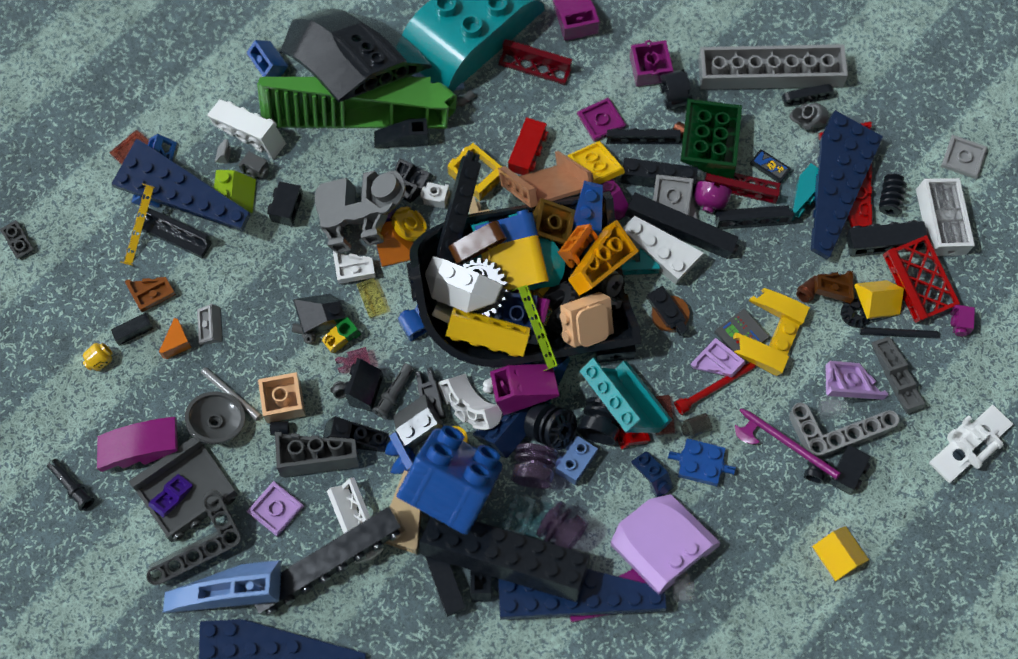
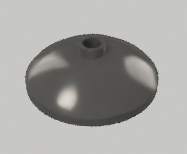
(214, 408)

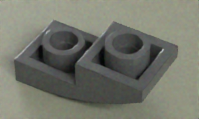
(16, 239)

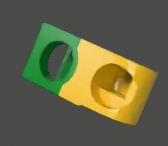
(340, 335)

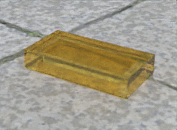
(371, 297)

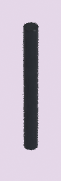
(898, 332)

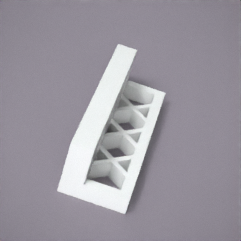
(346, 509)

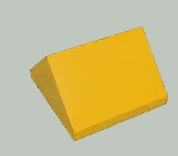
(880, 298)
(840, 553)

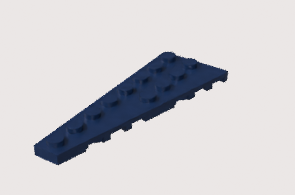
(176, 187)

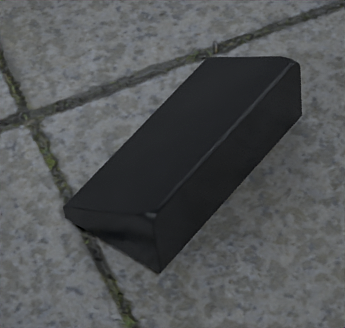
(132, 329)

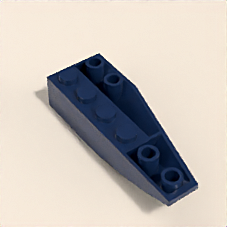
(510, 429)

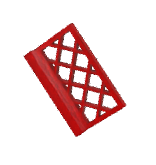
(902, 279)

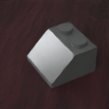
(417, 422)

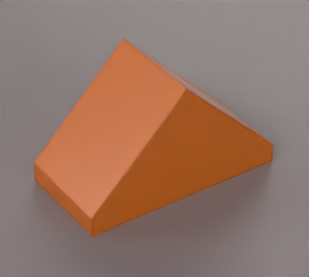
(175, 341)

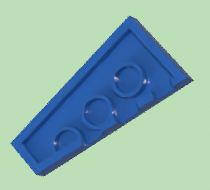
(589, 209)

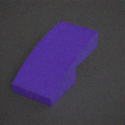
(171, 496)

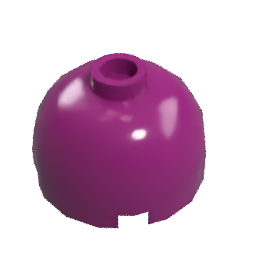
(711, 196)

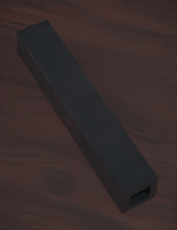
(683, 226)

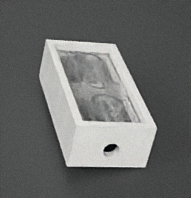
(945, 216)

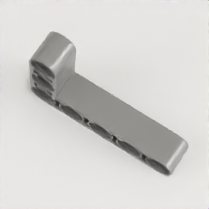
(840, 435)

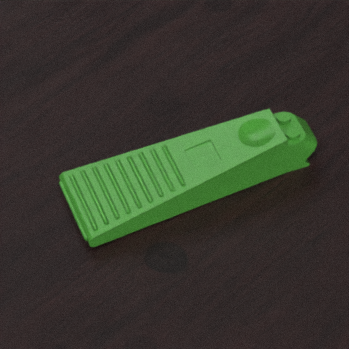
(308, 104)

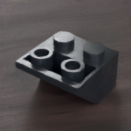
(363, 385)

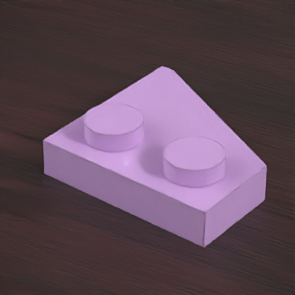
(718, 359)

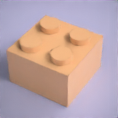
(281, 397)

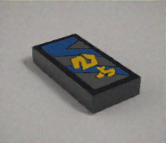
(770, 166)

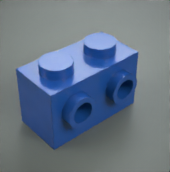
(267, 58)

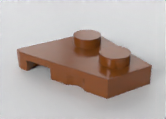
(150, 292)

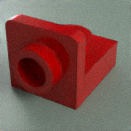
(627, 439)

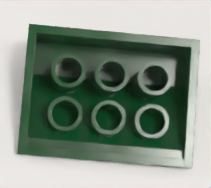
(711, 137)

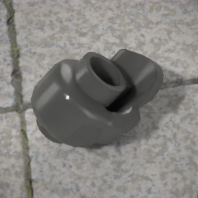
(810, 115)

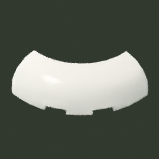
(468, 404)

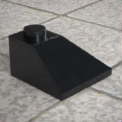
(318, 313)

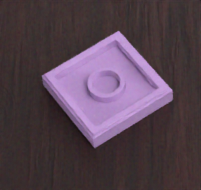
(275, 508)

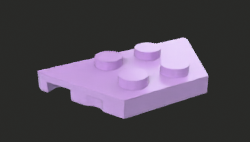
(851, 380)

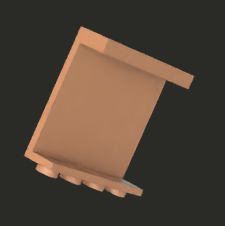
(549, 183)

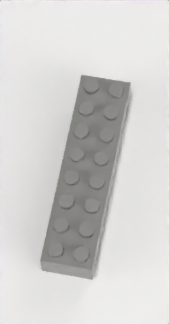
(772, 66)

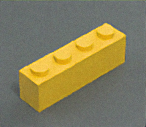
(488, 332)

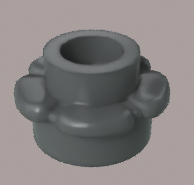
(338, 390)

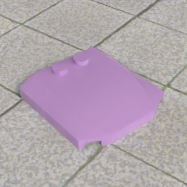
(662, 541)

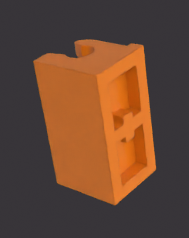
(576, 244)

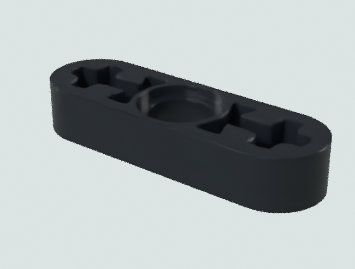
(810, 94)

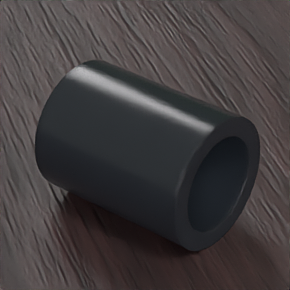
(279, 426)

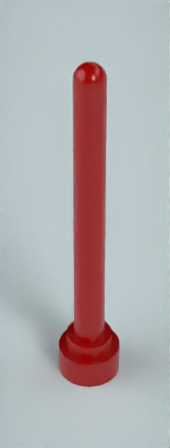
(684, 405)

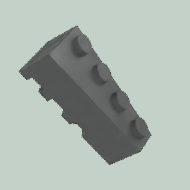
(313, 454)

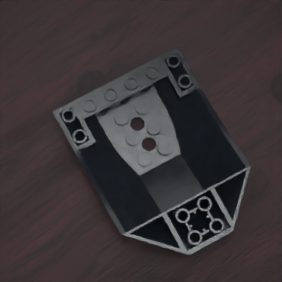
(326, 49)

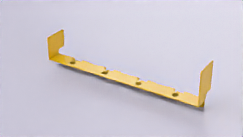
(139, 224)

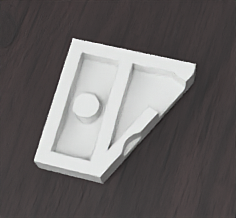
(353, 267)

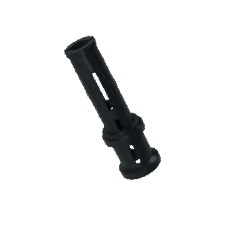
(75, 490)

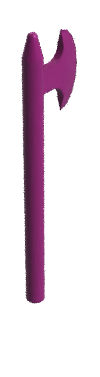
(746, 435)

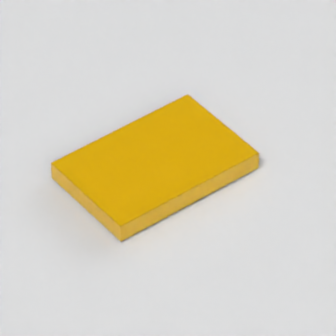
(598, 162)

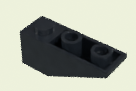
(405, 133)
(365, 437)

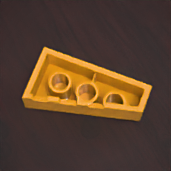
(604, 256)

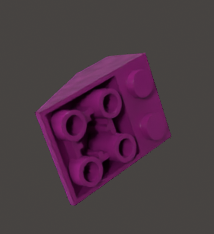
(576, 18)
(523, 386)

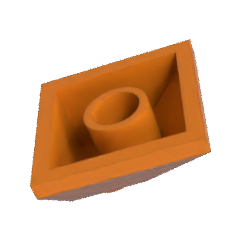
(394, 248)

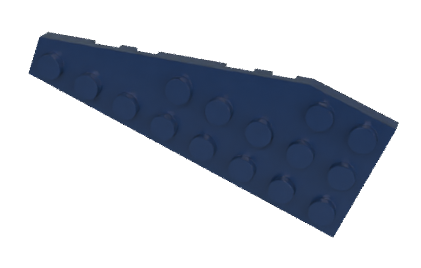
(843, 164)

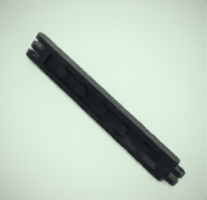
(459, 205)

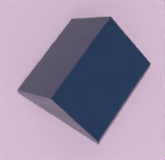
(515, 311)

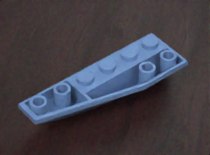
(233, 587)

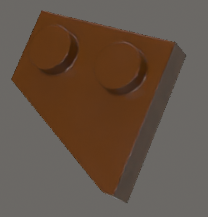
(835, 286)

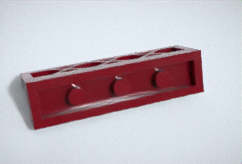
(537, 56)
(746, 189)

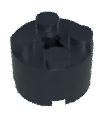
(676, 89)

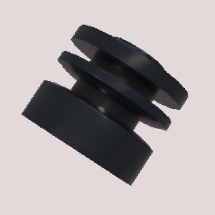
(599, 423)
(550, 425)

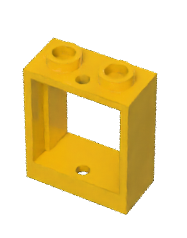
(489, 182)

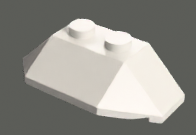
(460, 286)

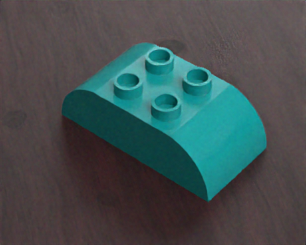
(466, 34)

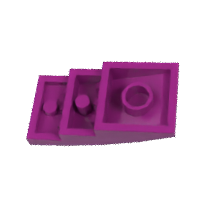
(137, 443)

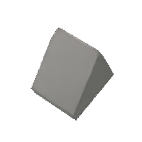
(223, 152)

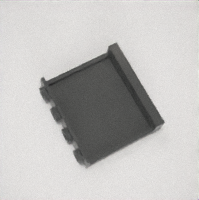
(198, 468)

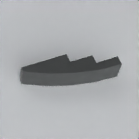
(898, 375)

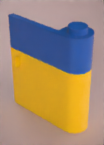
(520, 253)

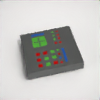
(742, 324)

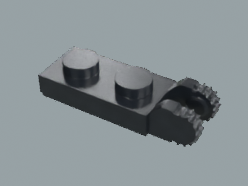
(432, 391)

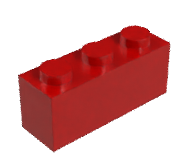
(528, 147)

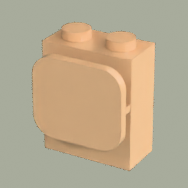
(587, 320)

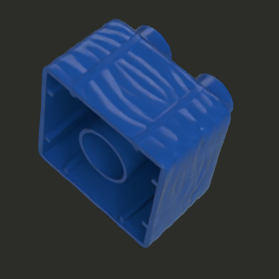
(451, 478)

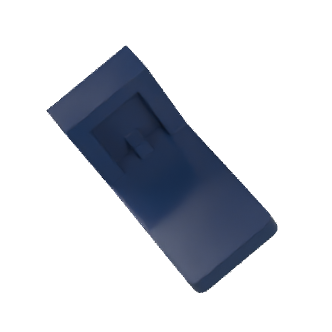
(654, 472)

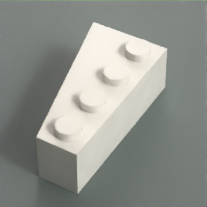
(247, 127)
(670, 253)

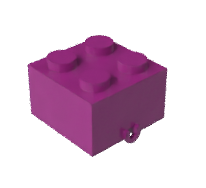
(650, 62)

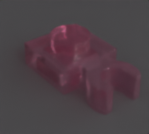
(351, 359)

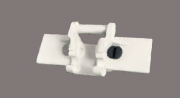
(966, 438)

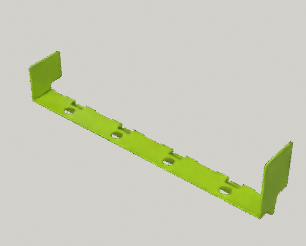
(536, 327)

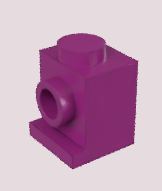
(962, 320)

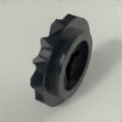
(847, 312)

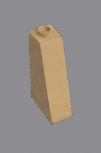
(410, 519)

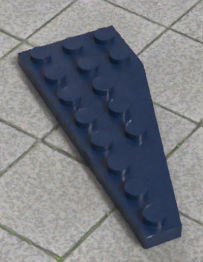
(598, 596)
(255, 641)

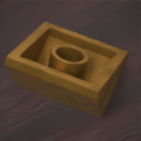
(553, 221)

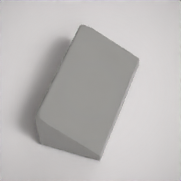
(209, 324)

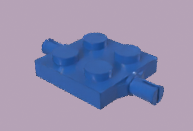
(701, 462)

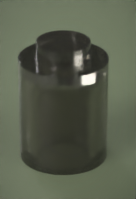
(696, 426)

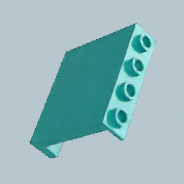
(626, 397)

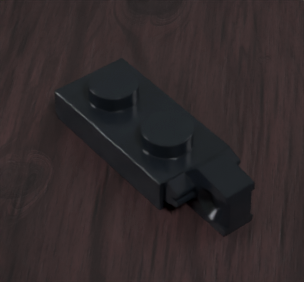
(667, 310)

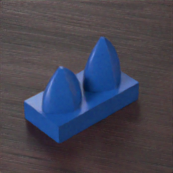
(406, 454)

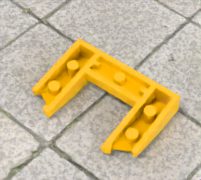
(775, 356)

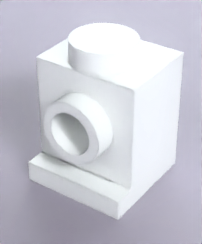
(438, 199)

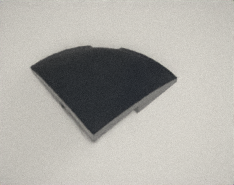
(413, 178)

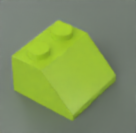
(236, 187)

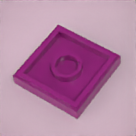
(599, 118)

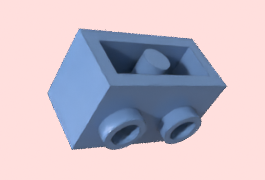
(576, 460)

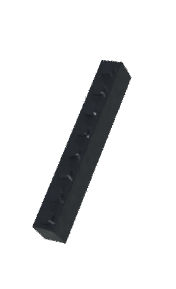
(335, 557)

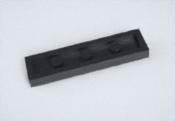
(636, 136)

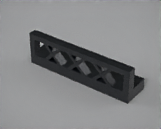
(753, 217)
(176, 233)

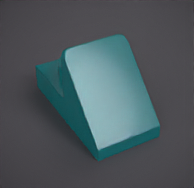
(645, 265)

